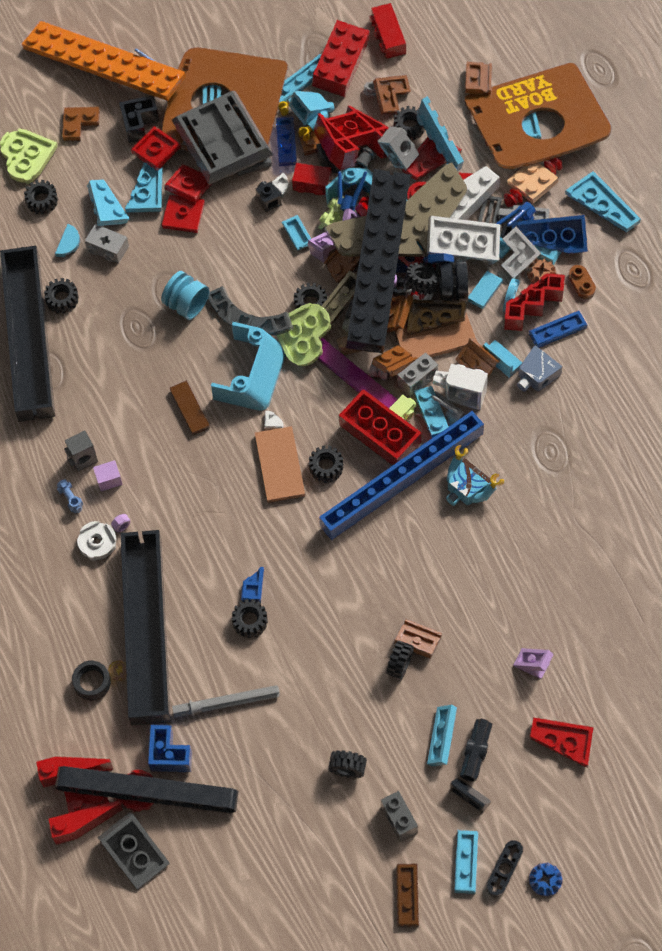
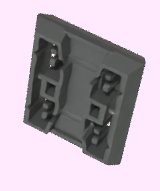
(222, 135)

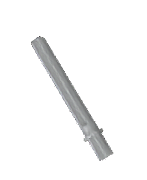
(225, 701)

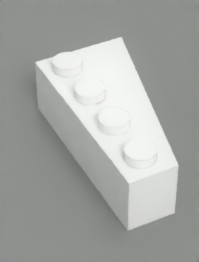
(479, 188)

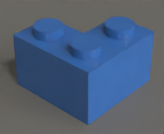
(165, 755)

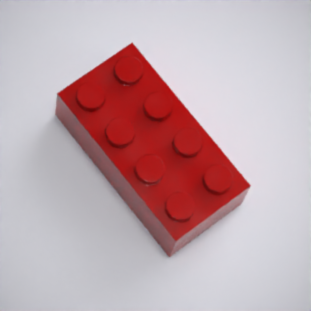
(340, 58)
(379, 428)

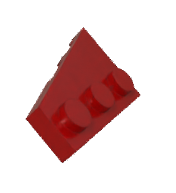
(426, 161)
(564, 738)

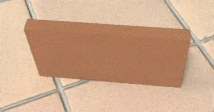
(437, 340)
(279, 464)

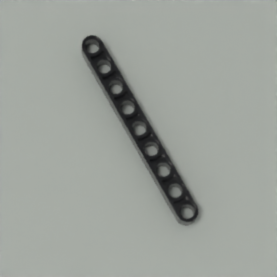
(146, 789)

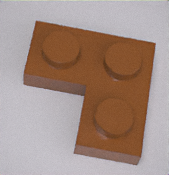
(387, 89)
(77, 117)

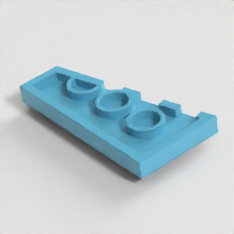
(437, 133)
(602, 200)

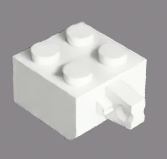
(463, 385)

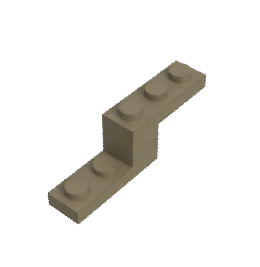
(341, 296)

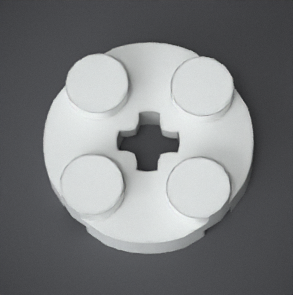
(99, 530)

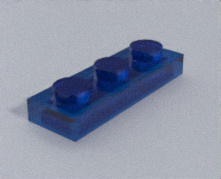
(286, 141)

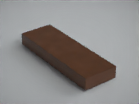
(189, 407)
(407, 895)

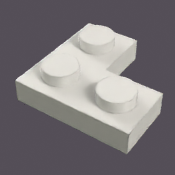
(524, 253)

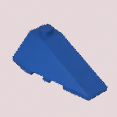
(558, 233)

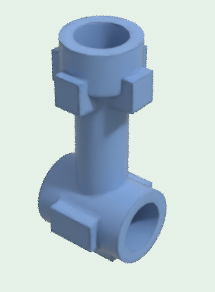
(75, 503)

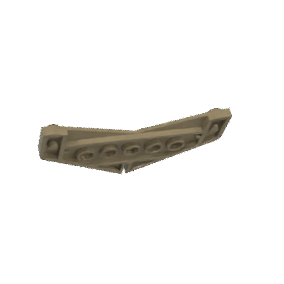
(435, 198)

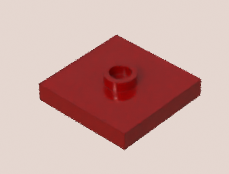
(156, 148)
(187, 184)
(183, 214)

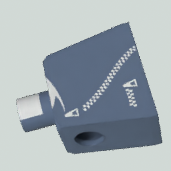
(538, 370)

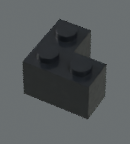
(136, 114)

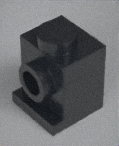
(268, 196)

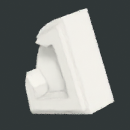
(281, 184)
(272, 421)

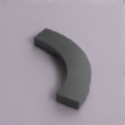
(230, 313)

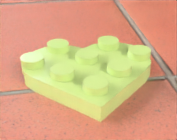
(26, 154)
(304, 342)

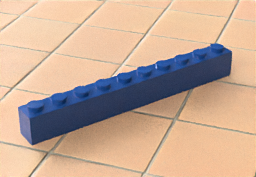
(401, 475)

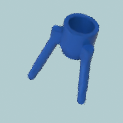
(349, 202)
(523, 212)

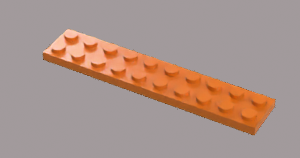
(104, 60)

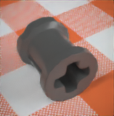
(365, 158)

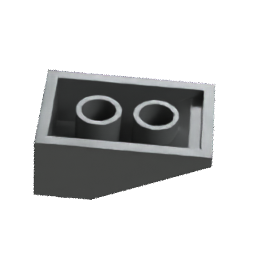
(133, 850)

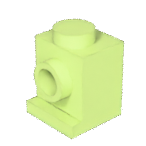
(404, 407)

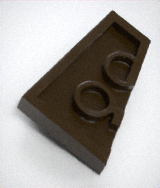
(433, 314)

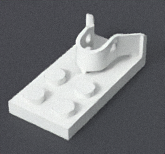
(464, 238)

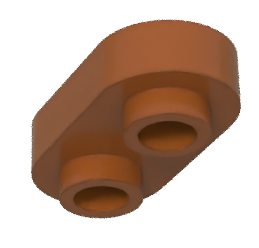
(581, 280)

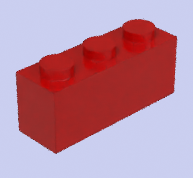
(387, 31)

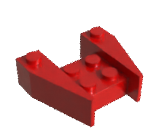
(345, 133)
(84, 810)

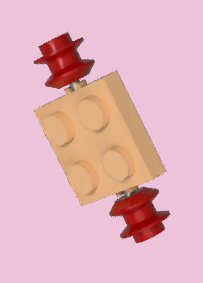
(532, 182)

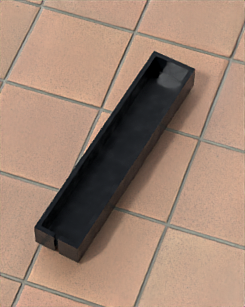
(378, 261)
(27, 333)
(145, 628)

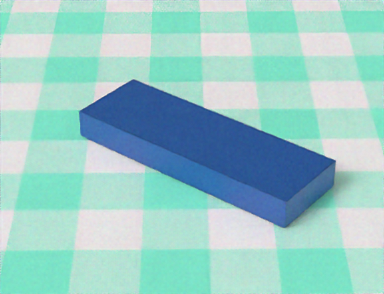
(558, 329)

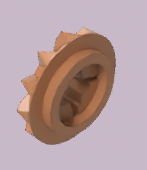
(533, 269)

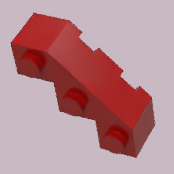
(532, 299)

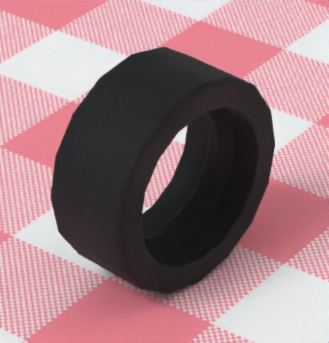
(88, 666)

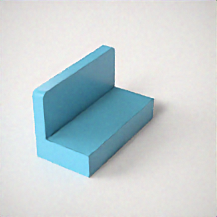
(508, 362)

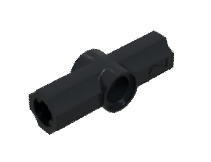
(476, 750)

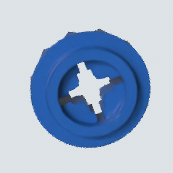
(541, 887)

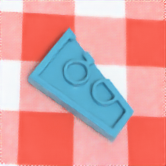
(147, 192)

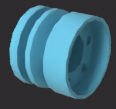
(185, 295)

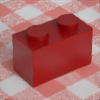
(311, 178)

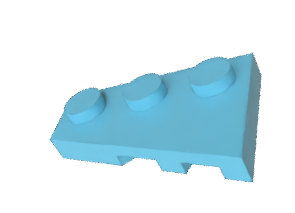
(106, 205)

